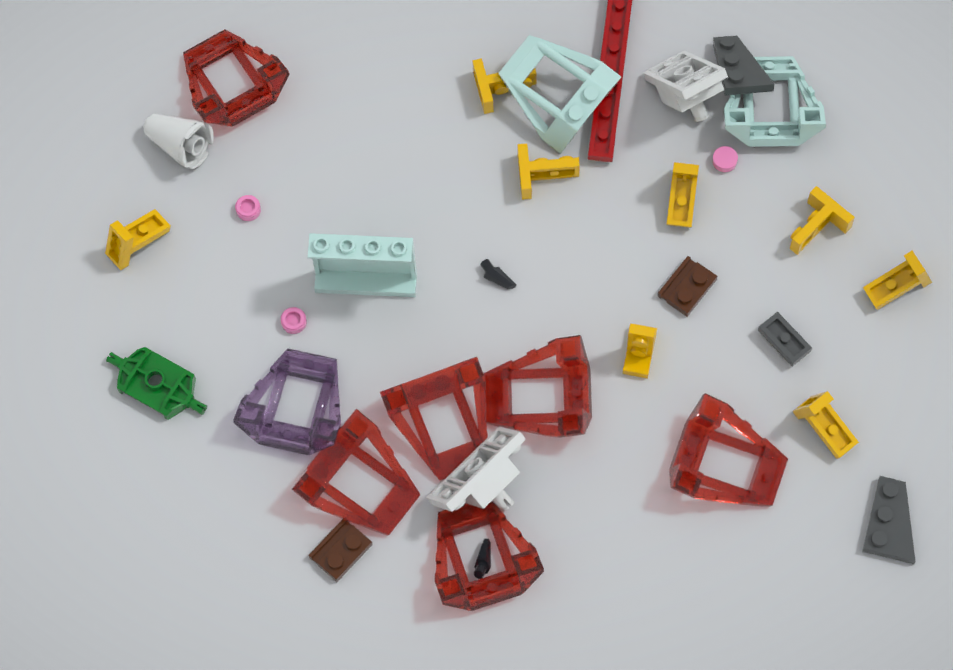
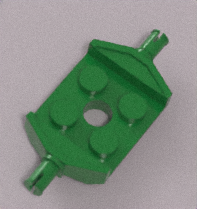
(170, 396)

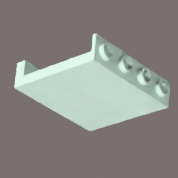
(363, 265)

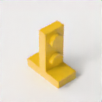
(493, 84)
(543, 169)
(682, 195)
(825, 211)
(126, 240)
(897, 281)
(639, 350)
(827, 423)

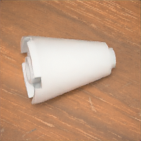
(180, 138)

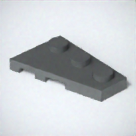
(741, 67)
(889, 523)

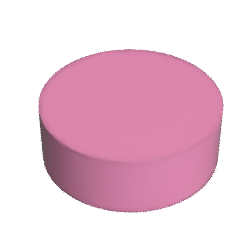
(725, 159)
(248, 208)
(293, 320)

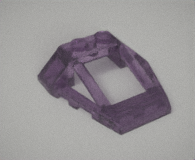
(260, 423)

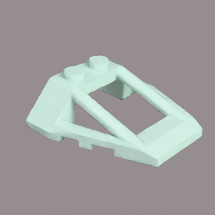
(581, 104)
(803, 123)

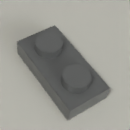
(784, 339)

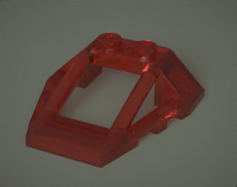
(267, 79)
(576, 383)
(431, 387)
(691, 448)
(327, 462)
(520, 569)

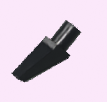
(496, 275)
(483, 560)

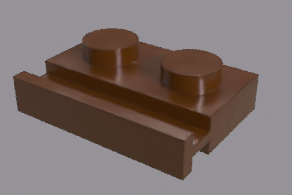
(687, 286)
(340, 550)

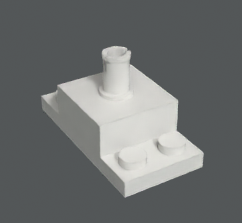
(687, 82)
(482, 474)

